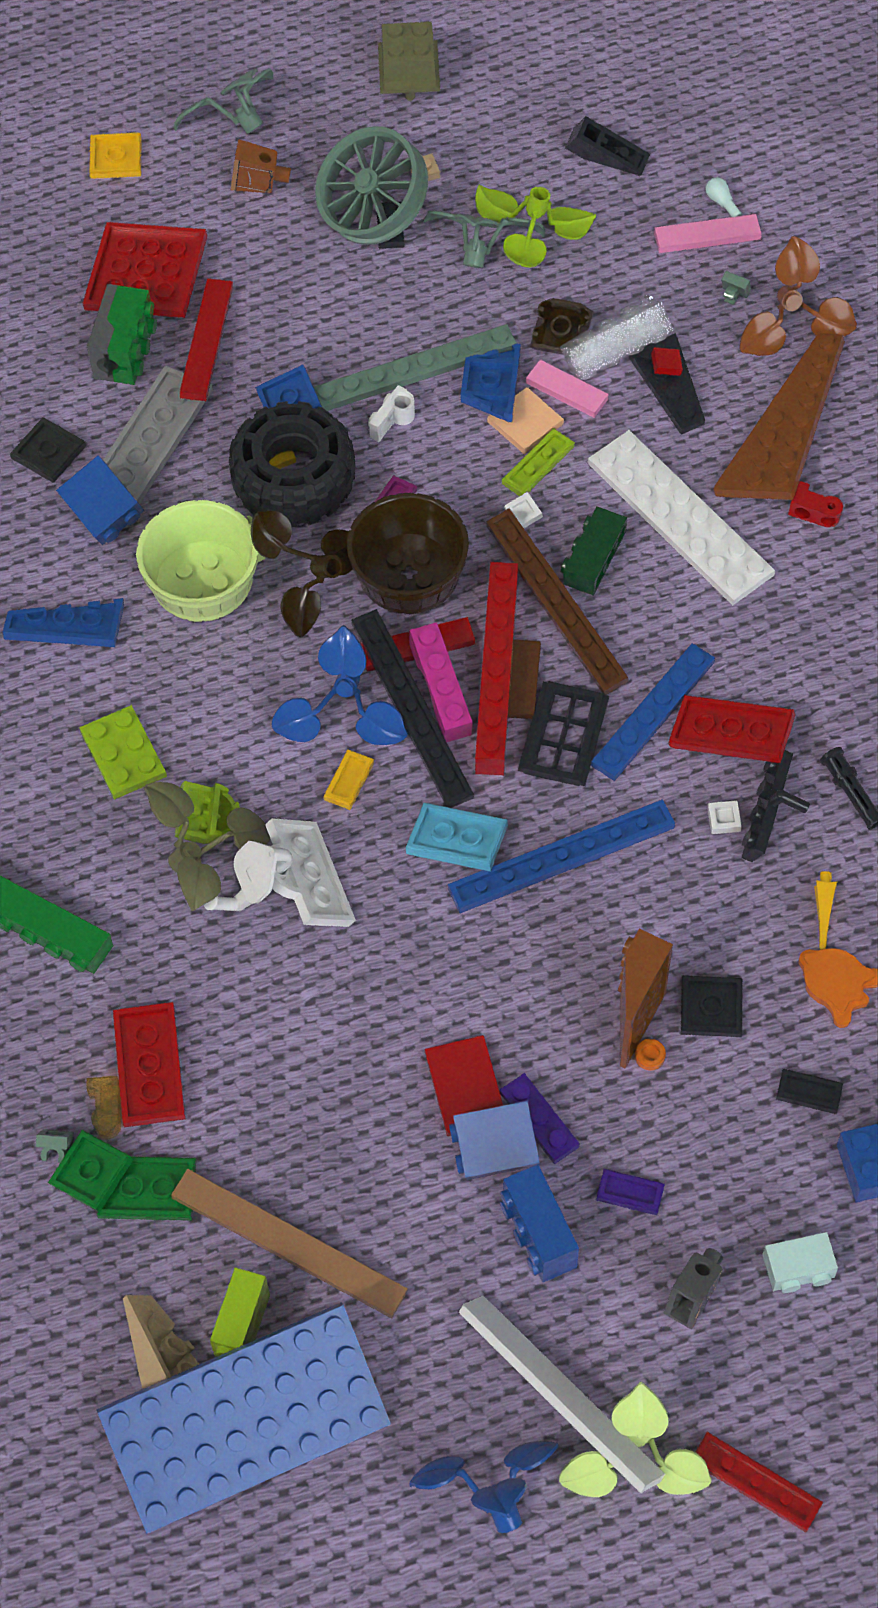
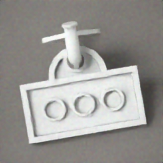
(293, 867)

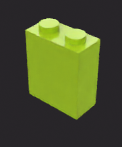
(240, 1311)

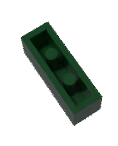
(593, 550)

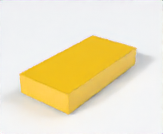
(348, 779)

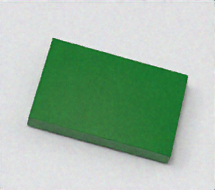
(147, 1190)

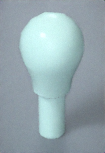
(719, 192)

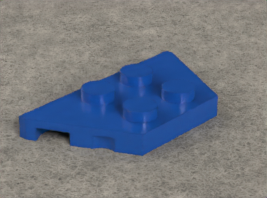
(491, 382)

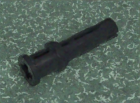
(845, 777)

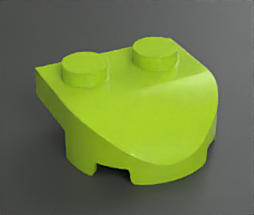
(210, 812)

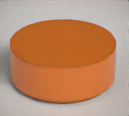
(650, 1054)

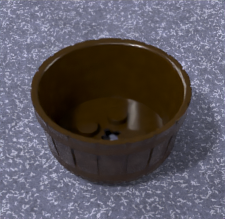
(405, 533)

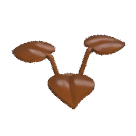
(793, 266)

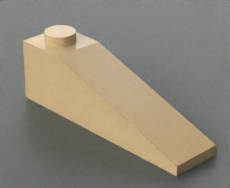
(155, 1346)

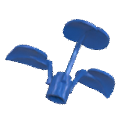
(346, 658)
(496, 1499)

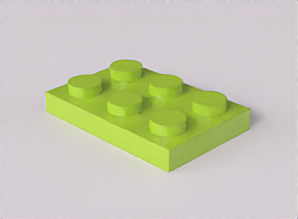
(122, 752)

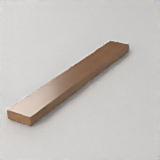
(289, 1243)

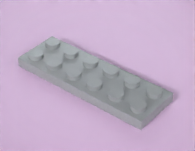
(152, 433)

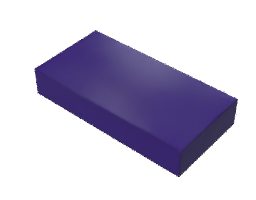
(630, 1192)

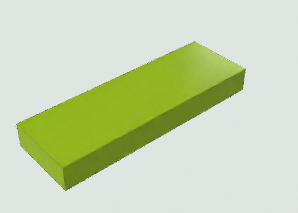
(538, 462)

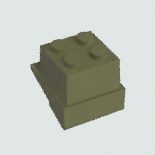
(408, 59)

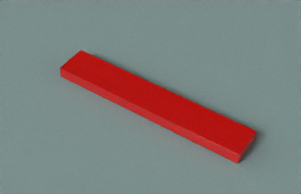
(206, 340)

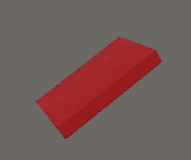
(462, 1078)

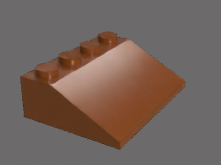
(641, 987)

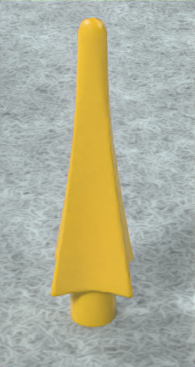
(824, 898)

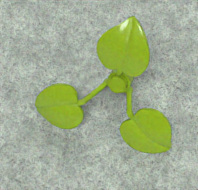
(524, 250)

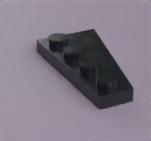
(673, 392)

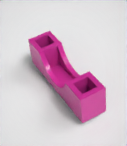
(445, 692)

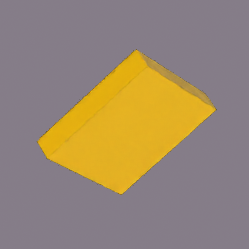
(115, 155)

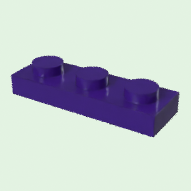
(547, 1126)

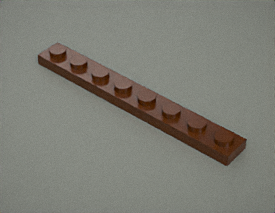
(557, 602)

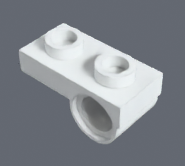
(396, 409)

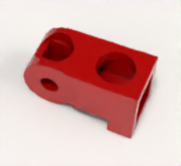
(815, 507)

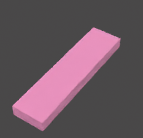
(707, 233)

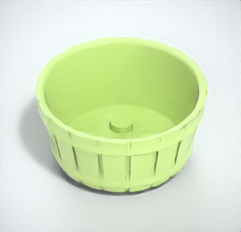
(198, 559)

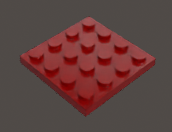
(148, 259)

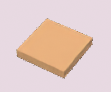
(530, 421)

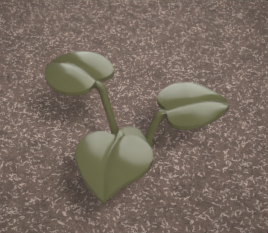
(197, 880)

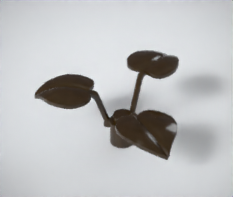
(300, 606)

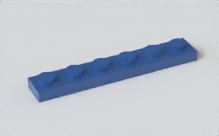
(652, 712)

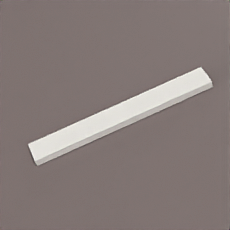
(562, 1394)

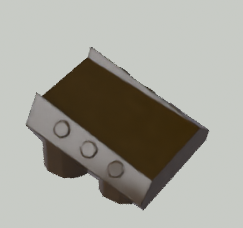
(559, 323)

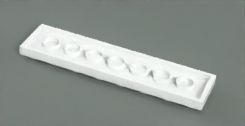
(681, 517)

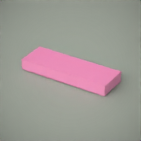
(567, 388)

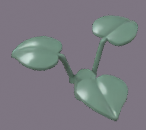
(246, 113)
(475, 249)

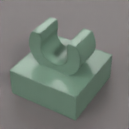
(735, 286)
(54, 1140)

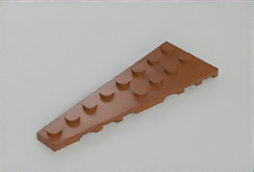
(779, 444)

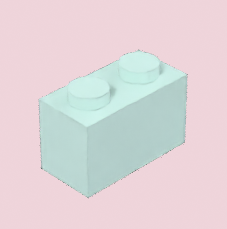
(800, 1262)

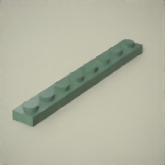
(412, 368)

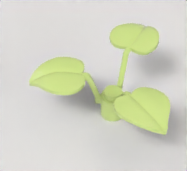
(641, 1419)

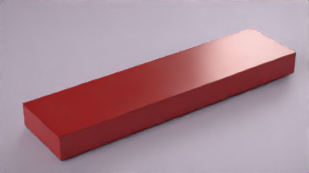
(455, 634)
(758, 1482)

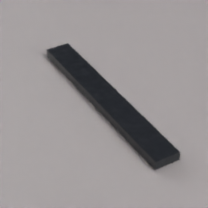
(413, 709)

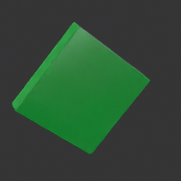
(90, 1171)

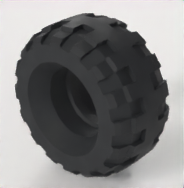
(299, 493)

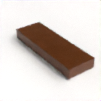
(524, 678)

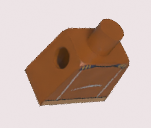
(256, 168)

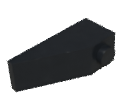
(606, 148)

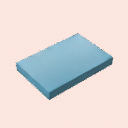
(457, 836)

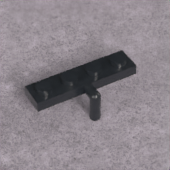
(764, 813)

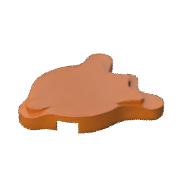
(837, 981)

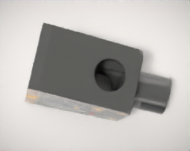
(694, 1287)

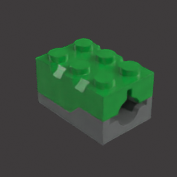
(121, 334)

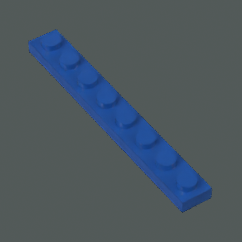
(561, 856)

